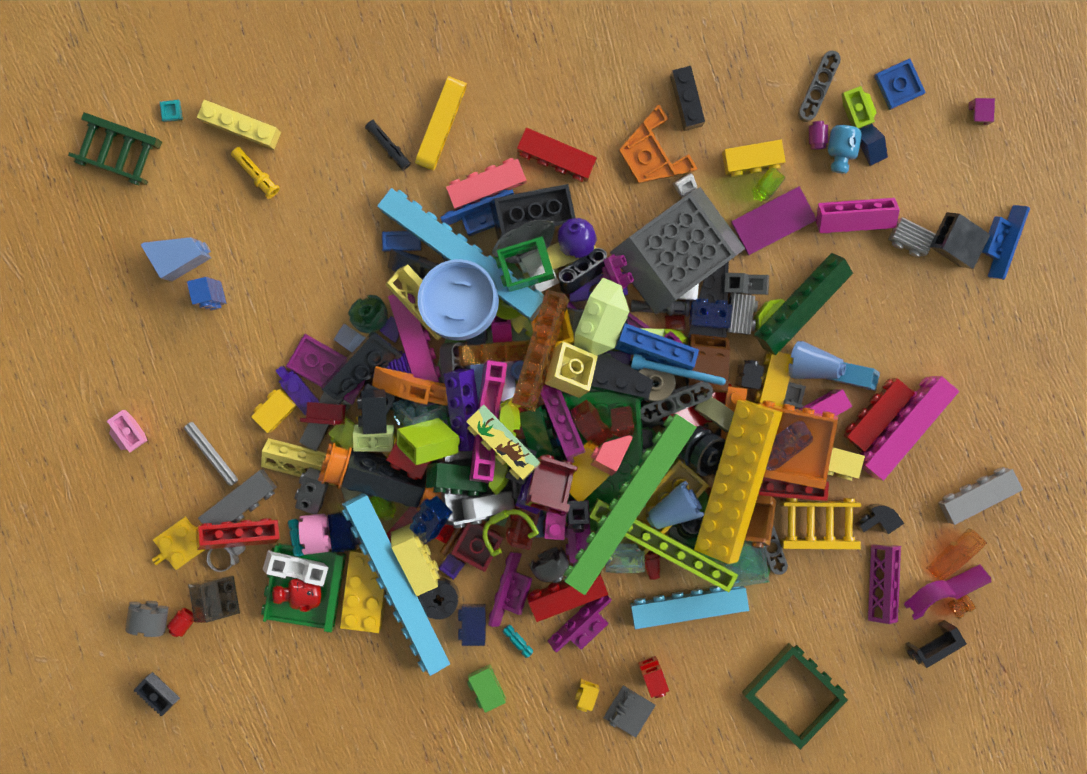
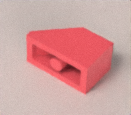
(610, 454)

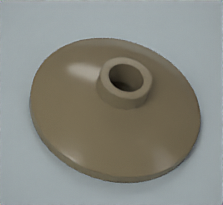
(666, 384)

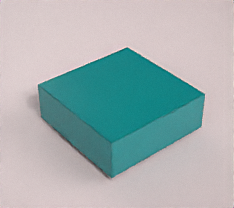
(171, 110)

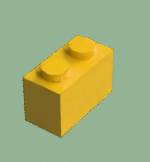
(273, 410)

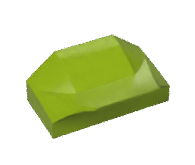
(859, 107)
(766, 312)

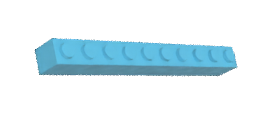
(454, 247)
(394, 581)

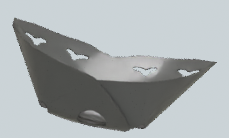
(525, 234)

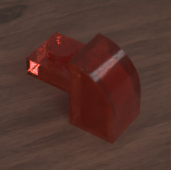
(589, 423)

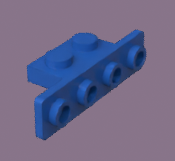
(475, 216)
(1004, 240)

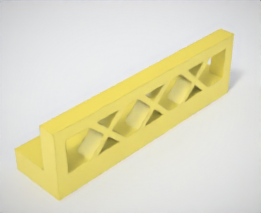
(412, 282)
(288, 453)

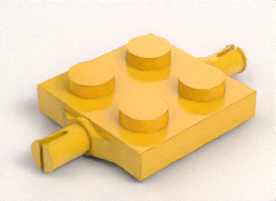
(177, 544)

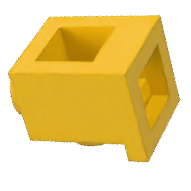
(586, 695)

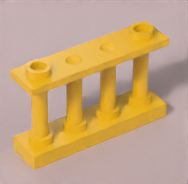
(829, 540)

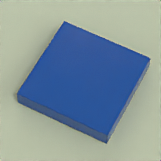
(899, 84)

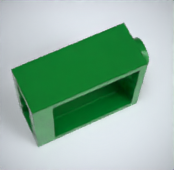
(537, 243)

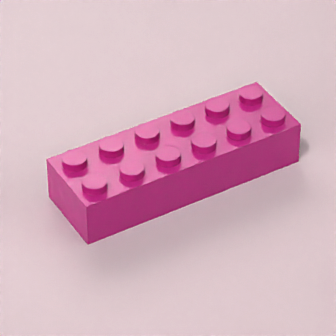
(908, 426)

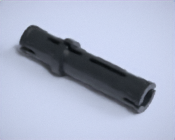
(393, 151)

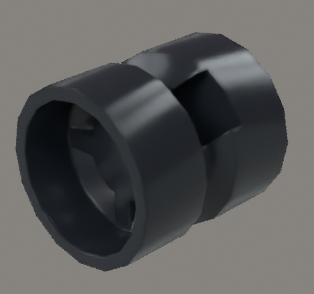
(689, 529)

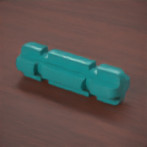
(293, 524)
(517, 641)

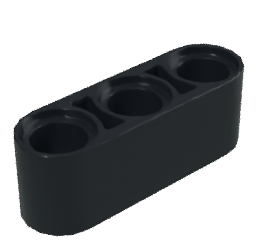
(582, 271)

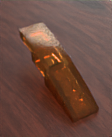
(494, 352)

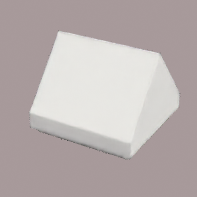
(685, 185)

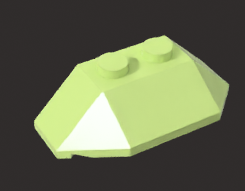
(602, 318)

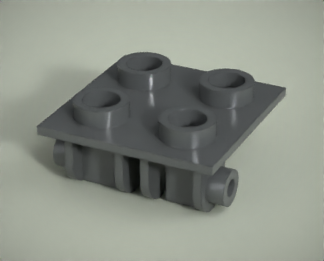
(629, 711)

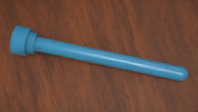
(640, 363)

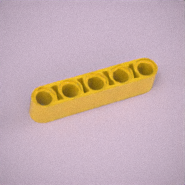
(441, 123)

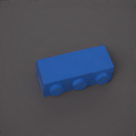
(206, 293)

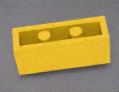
(753, 158)
(774, 378)

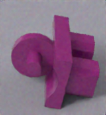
(613, 272)

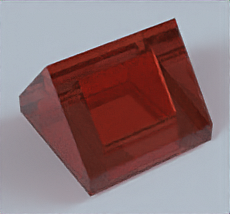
(675, 323)

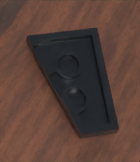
(618, 378)

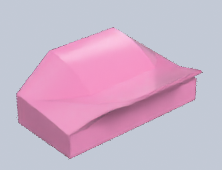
(126, 431)

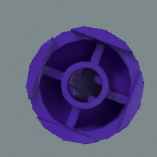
(576, 237)

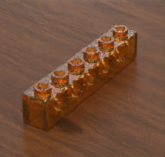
(540, 350)

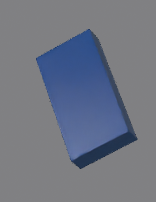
(400, 241)

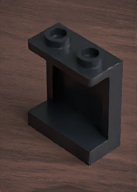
(939, 647)

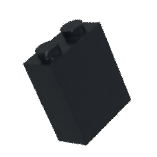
(960, 240)

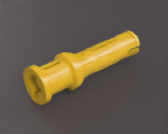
(262, 179)

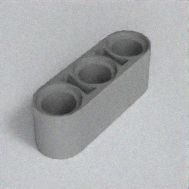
(487, 504)

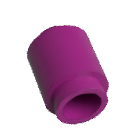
(818, 135)

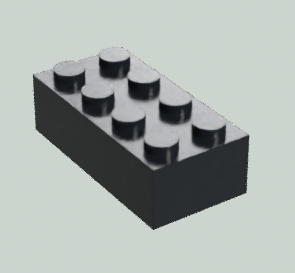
(543, 204)

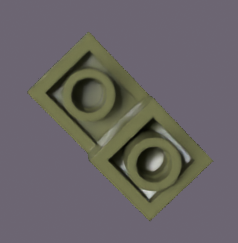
(716, 412)

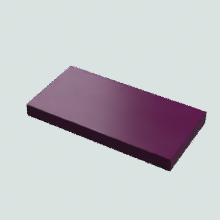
(773, 220)
(318, 363)

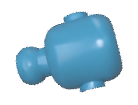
(843, 146)

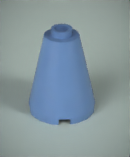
(814, 363)
(675, 508)

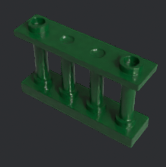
(112, 130)

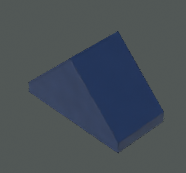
(873, 144)

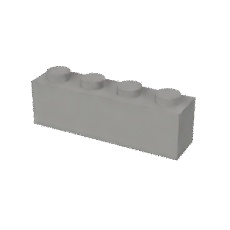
(980, 495)

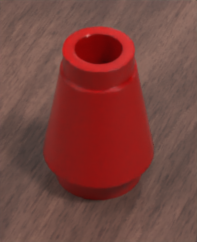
(652, 565)

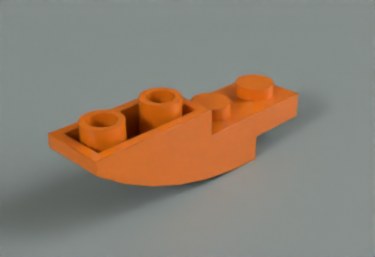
(408, 387)

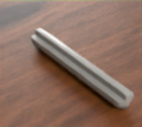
(210, 454)

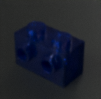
(710, 314)
(430, 519)

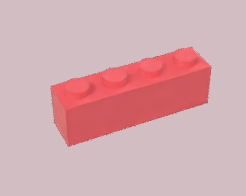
(486, 184)

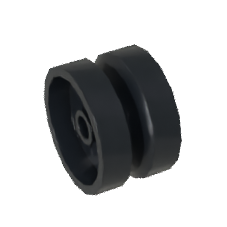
(703, 451)

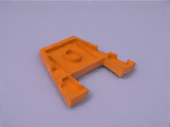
(646, 156)

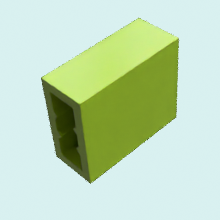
(427, 441)

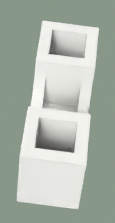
(303, 569)

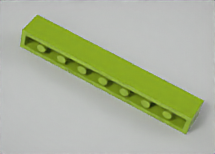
(673, 550)

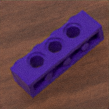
(462, 404)

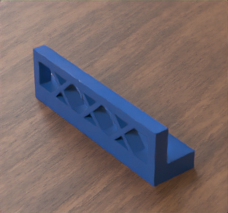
(656, 348)

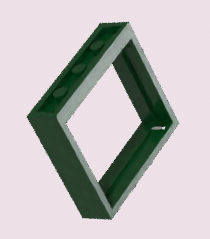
(762, 678)

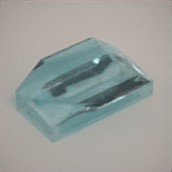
(626, 559)

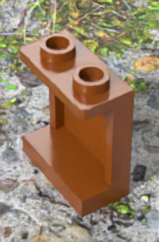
(761, 522)

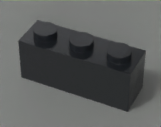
(687, 98)

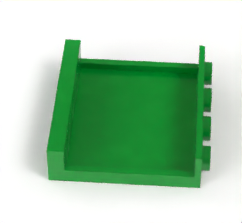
(325, 614)

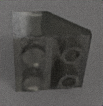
(213, 599)

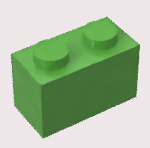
(486, 688)

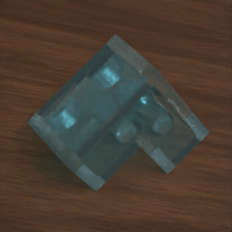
(410, 413)

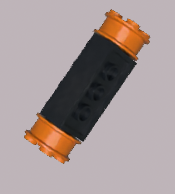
(372, 476)

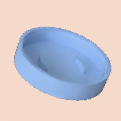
(458, 299)

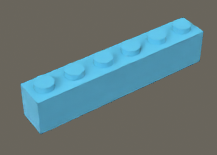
(688, 607)

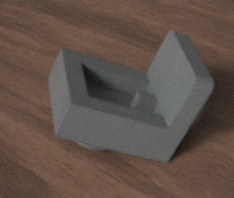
(794, 395)

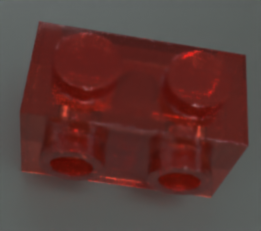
(519, 529)

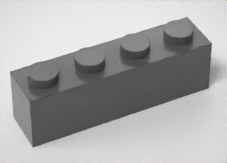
(241, 500)

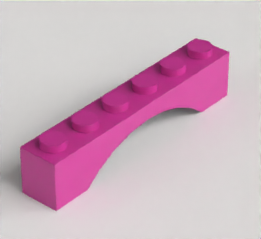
(490, 395)

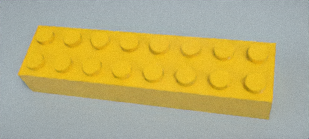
(738, 481)

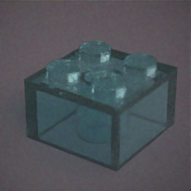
(750, 567)

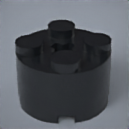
(444, 609)

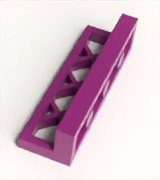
(562, 422)
(891, 583)

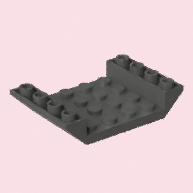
(678, 250)

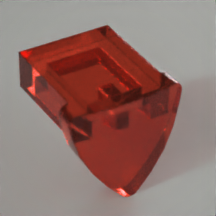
(622, 421)

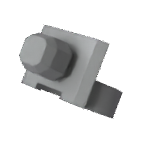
(233, 551)

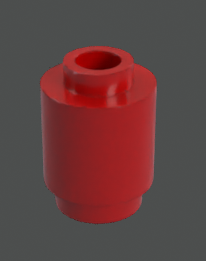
(181, 622)

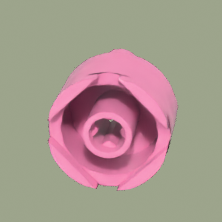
(314, 534)

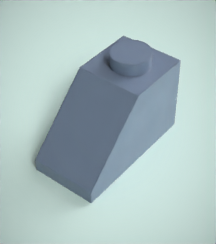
(349, 338)

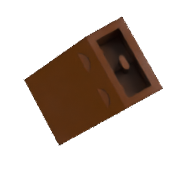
(711, 359)

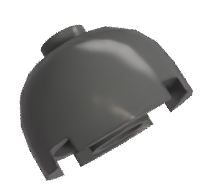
(550, 565)

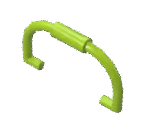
(500, 516)

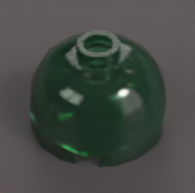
(368, 314)

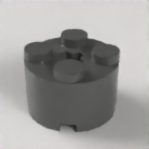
(146, 619)

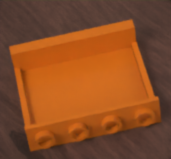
(812, 463)

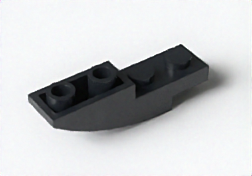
(419, 264)

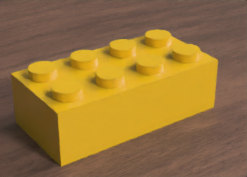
(363, 597)

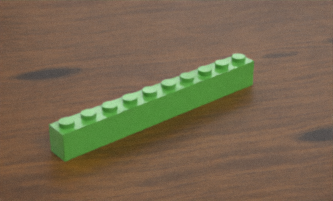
(629, 503)

